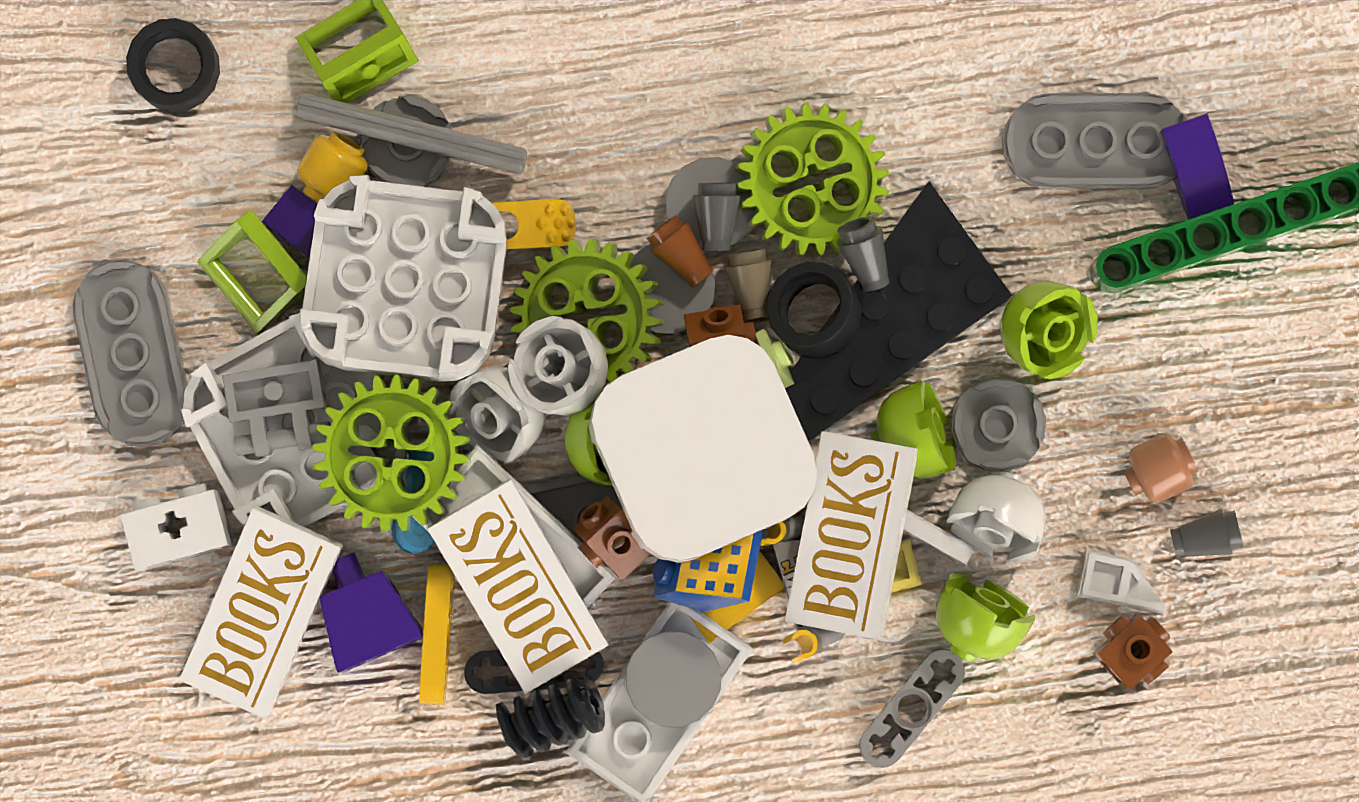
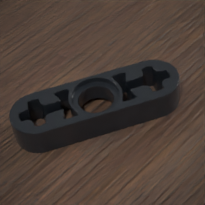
(499, 682)

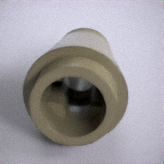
(751, 281)

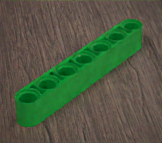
(1227, 233)

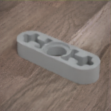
(943, 687)

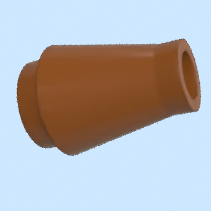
(680, 250)

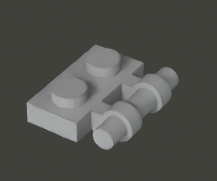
(273, 392)

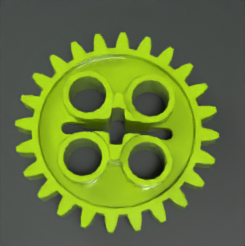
(796, 141)
(580, 275)
(395, 410)

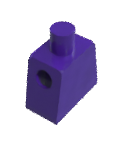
(365, 616)

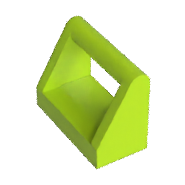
(367, 62)
(210, 262)

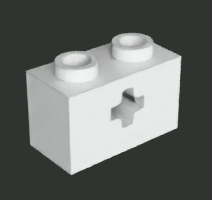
(155, 547)

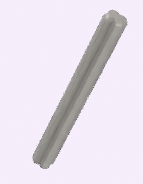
(411, 133)

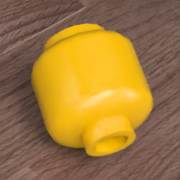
(330, 163)

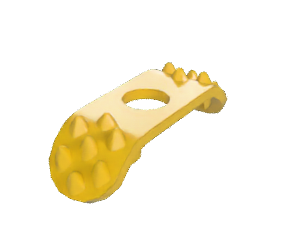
(540, 223)

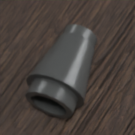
(716, 214)
(865, 252)
(1208, 535)

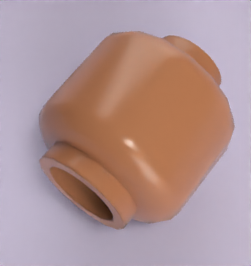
(1160, 468)

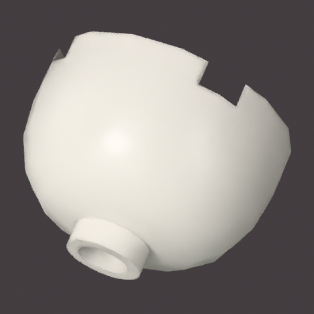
(558, 366)
(495, 415)
(1000, 515)

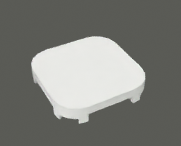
(404, 280)
(703, 448)
(285, 479)

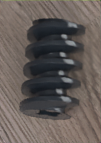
(552, 719)

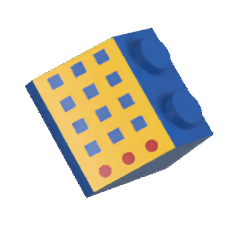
(712, 579)

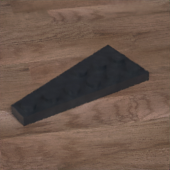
(933, 295)

